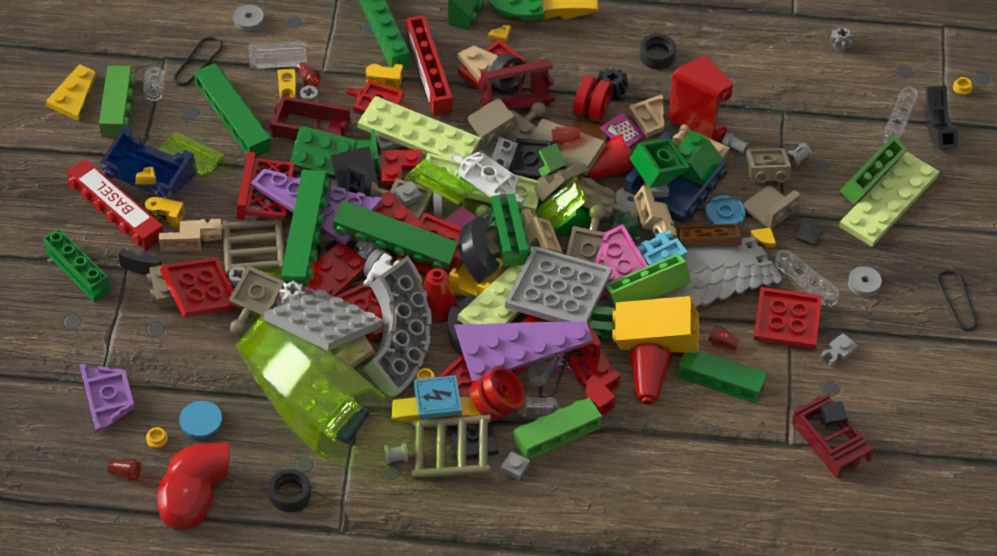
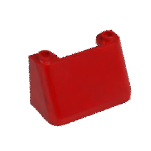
(696, 97)

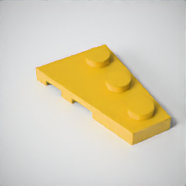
(72, 93)

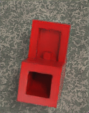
(601, 391)

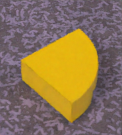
(500, 33)
(146, 176)
(764, 237)

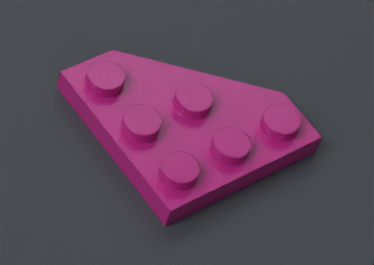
(620, 254)

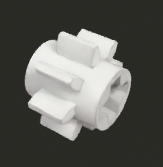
(291, 292)

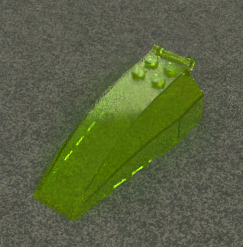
(303, 381)

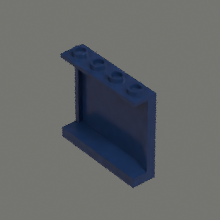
(683, 194)

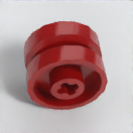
(592, 98)
(497, 393)

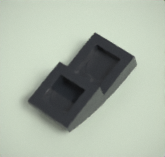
(137, 264)

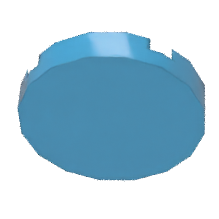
(725, 211)
(201, 420)

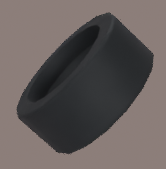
(662, 41)
(502, 62)
(292, 504)

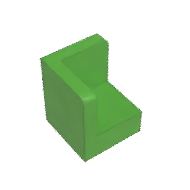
(552, 159)

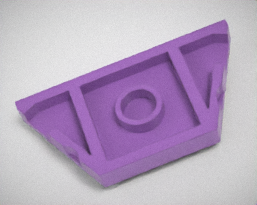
(107, 395)

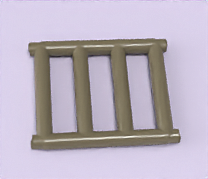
(277, 236)
(462, 469)

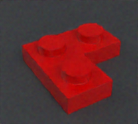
(397, 160)

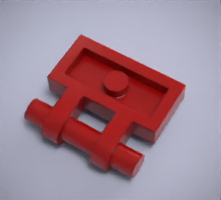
(594, 366)

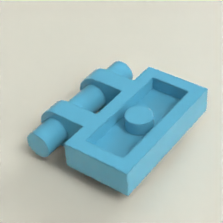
(664, 251)

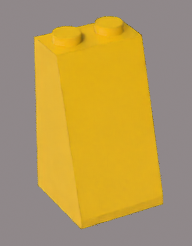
(662, 322)

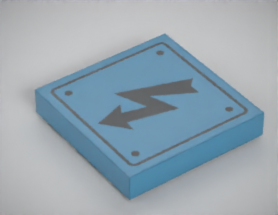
(437, 397)

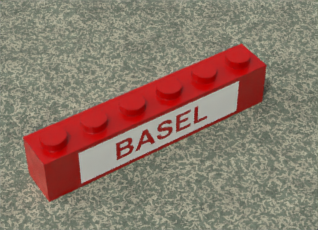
(429, 65)
(114, 204)

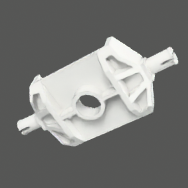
(474, 169)

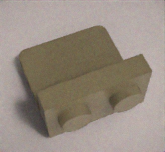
(493, 122)
(771, 206)

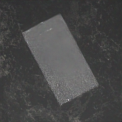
(277, 54)

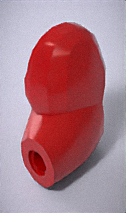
(189, 484)

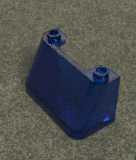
(130, 156)

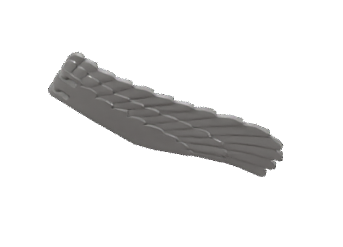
(722, 271)

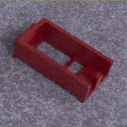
(539, 80)
(337, 115)
(840, 456)

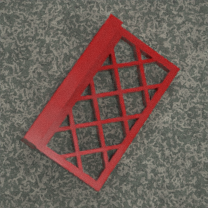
(246, 196)

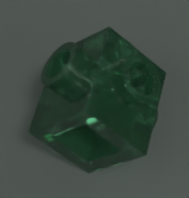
(629, 222)

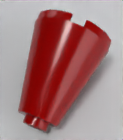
(612, 160)
(439, 294)
(649, 370)

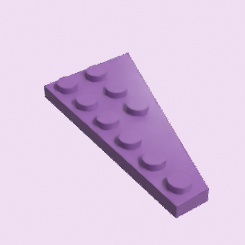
(284, 192)
(517, 343)

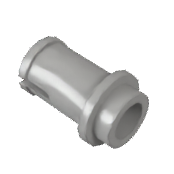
(735, 143)

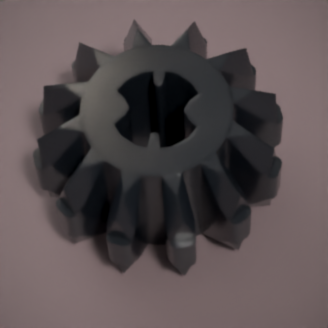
(619, 81)

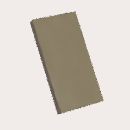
(577, 152)

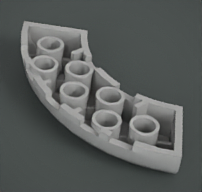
(404, 328)

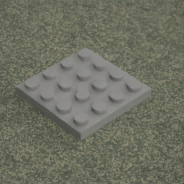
(558, 287)
(323, 319)

